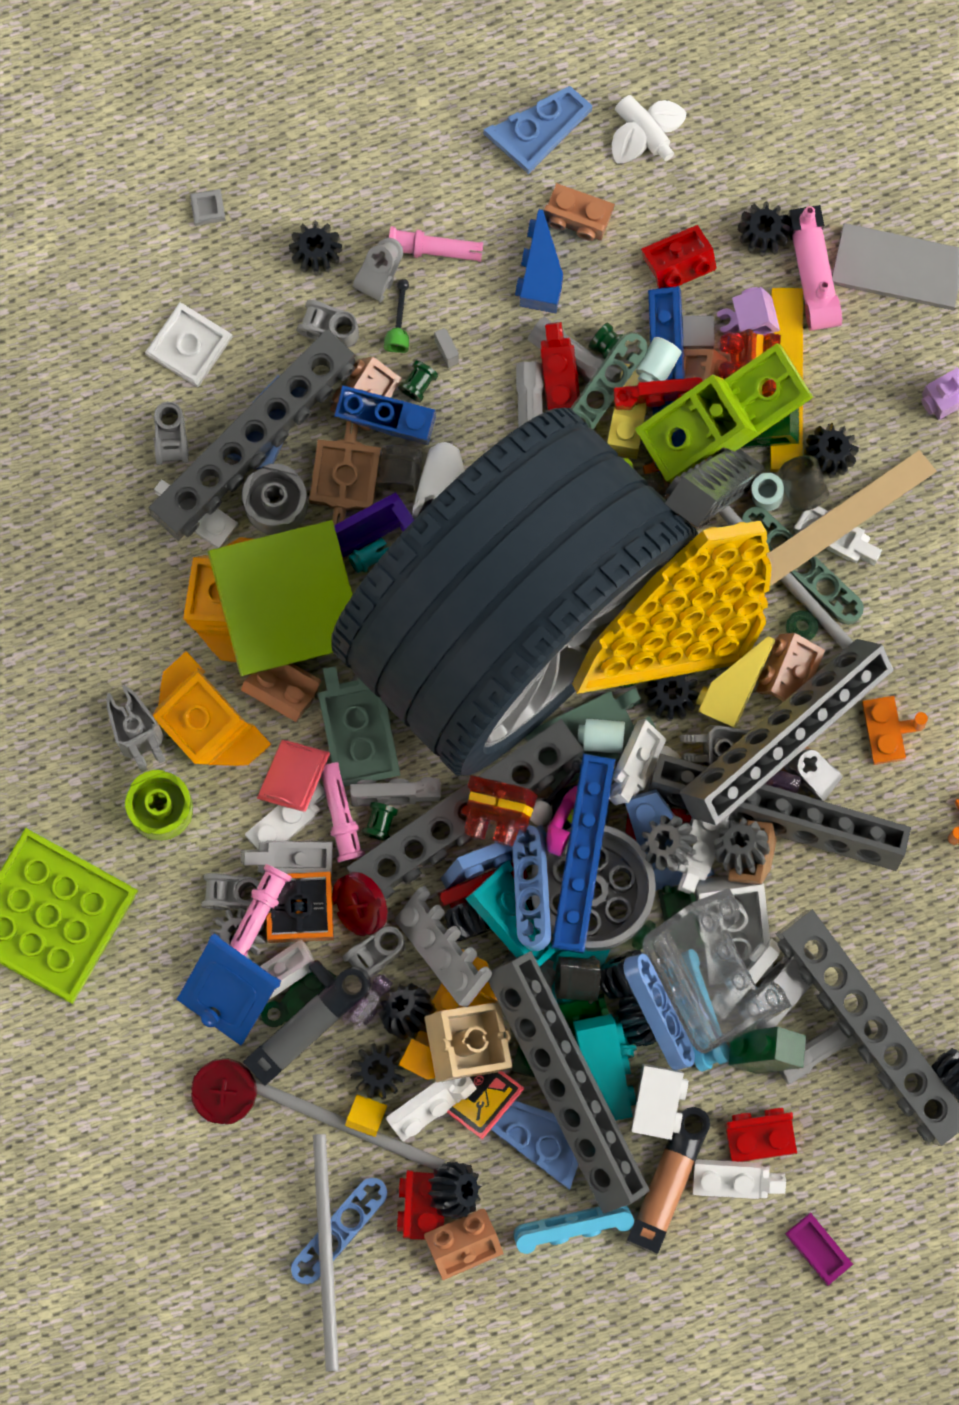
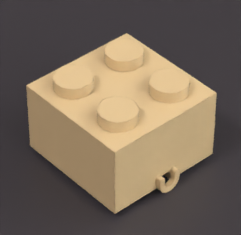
(468, 1041)

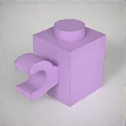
(752, 311)
(942, 395)

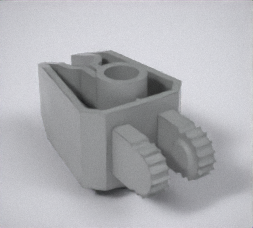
(135, 732)
(715, 743)

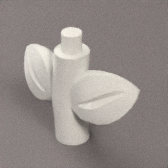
(645, 129)

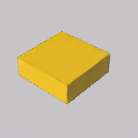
(366, 1115)

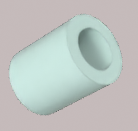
(658, 361)
(767, 491)
(602, 736)

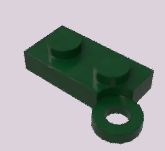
(295, 999)

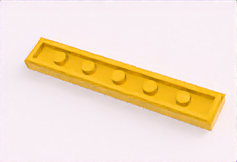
(789, 312)

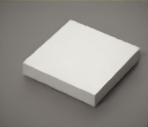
(188, 344)

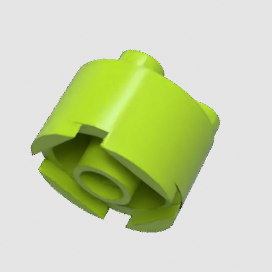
(141, 805)

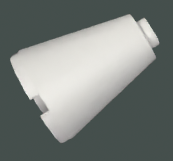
(440, 470)

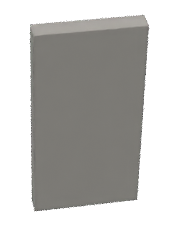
(897, 266)

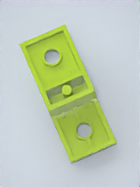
(724, 412)

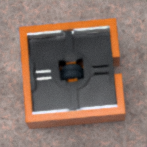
(303, 910)

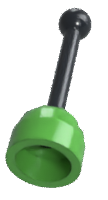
(396, 335)

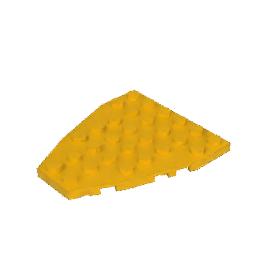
(690, 615)

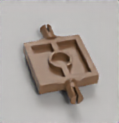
(344, 474)

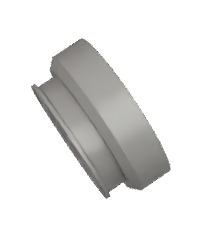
(620, 854)

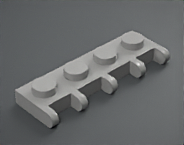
(440, 948)

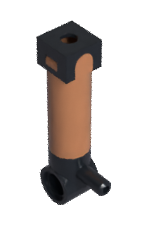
(668, 1184)

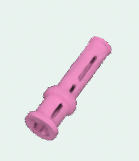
(418, 244)
(343, 827)
(263, 900)

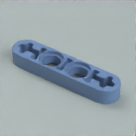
(526, 888)
(659, 1011)
(343, 1234)

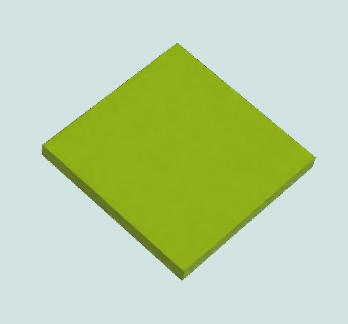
(281, 595)
(57, 914)

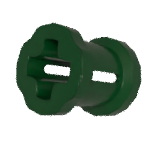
(418, 381)
(379, 821)

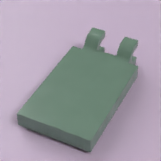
(600, 708)
(357, 730)

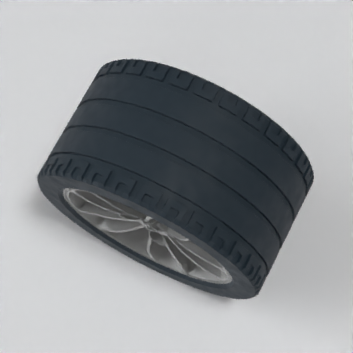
(505, 588)

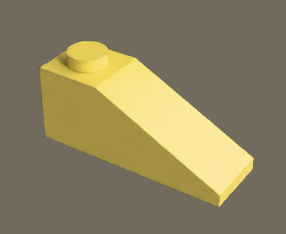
(622, 431)
(732, 689)

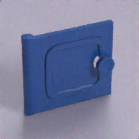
(229, 984)

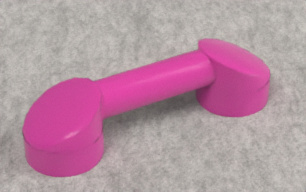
(557, 837)

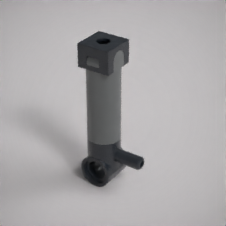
(308, 1022)

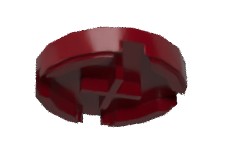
(360, 904)
(223, 1091)

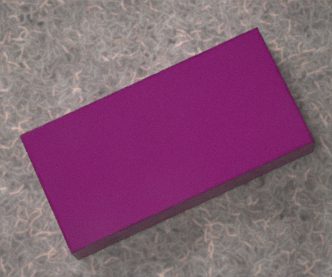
(819, 1249)

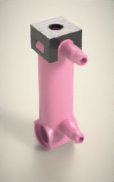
(821, 303)

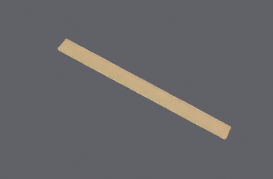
(849, 515)

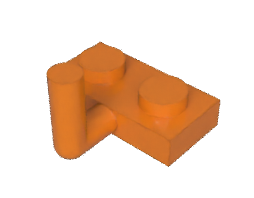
(886, 730)

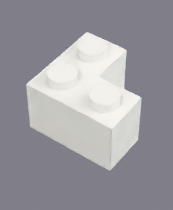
(658, 1101)

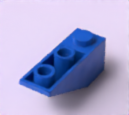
(543, 274)
(386, 415)

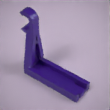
(372, 523)

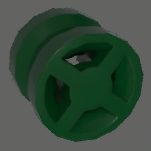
(604, 340)

